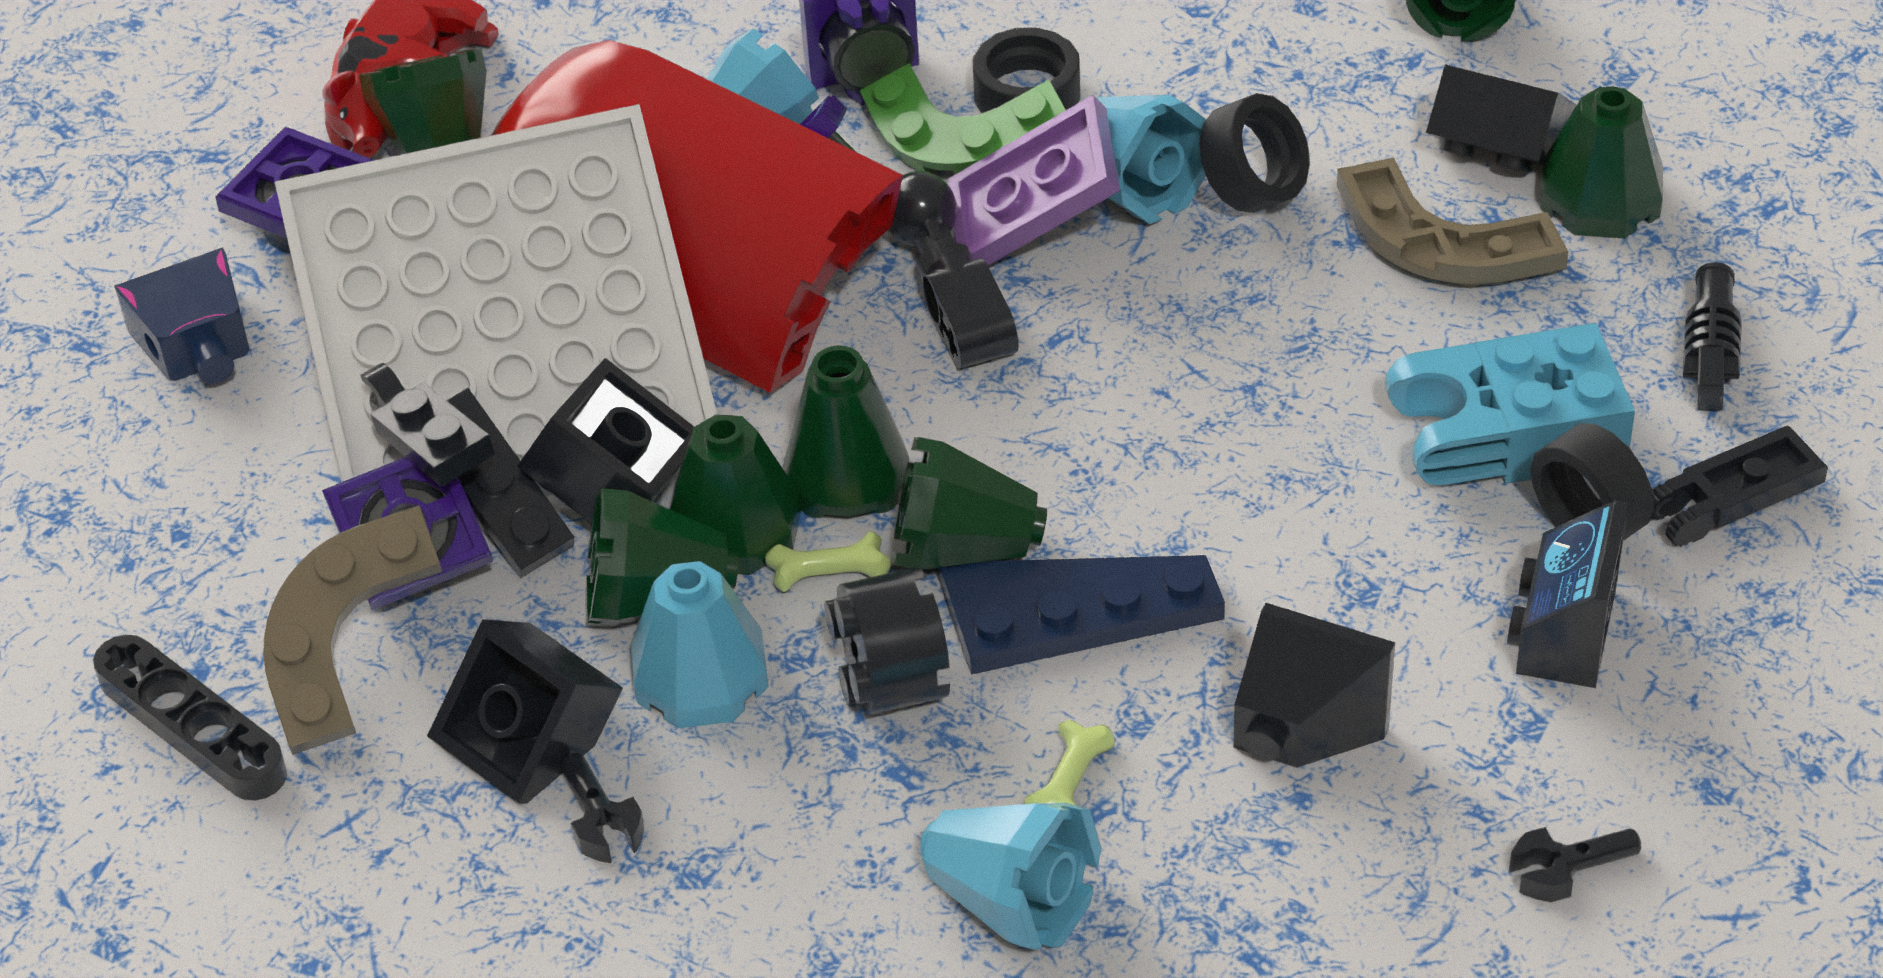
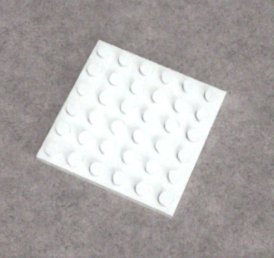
(495, 274)

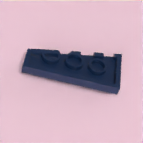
(1062, 606)

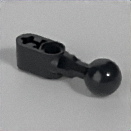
(955, 286)

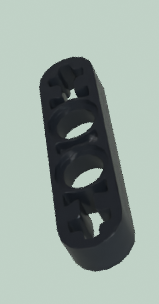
(196, 710)

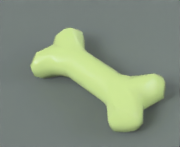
(796, 565)
(1081, 748)

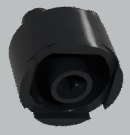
(889, 641)

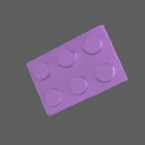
(1035, 182)

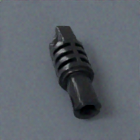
(1712, 335)

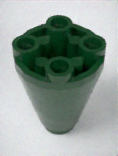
(844, 440)

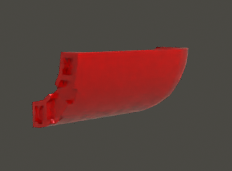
(749, 197)

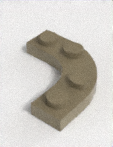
(1439, 248)
(316, 603)

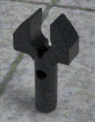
(599, 811)
(1564, 860)

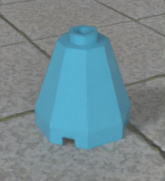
(764, 77)
(1154, 153)
(696, 649)
(1016, 867)

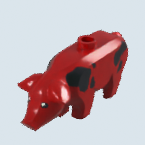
(388, 36)

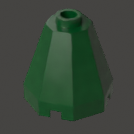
(429, 100)
(1604, 167)
(738, 489)
(962, 511)
(635, 544)

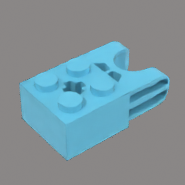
(1507, 401)

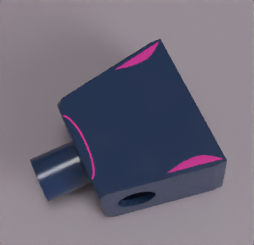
(187, 317)

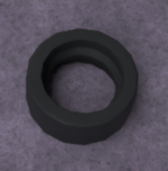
(1024, 50)
(1282, 143)
(1608, 466)

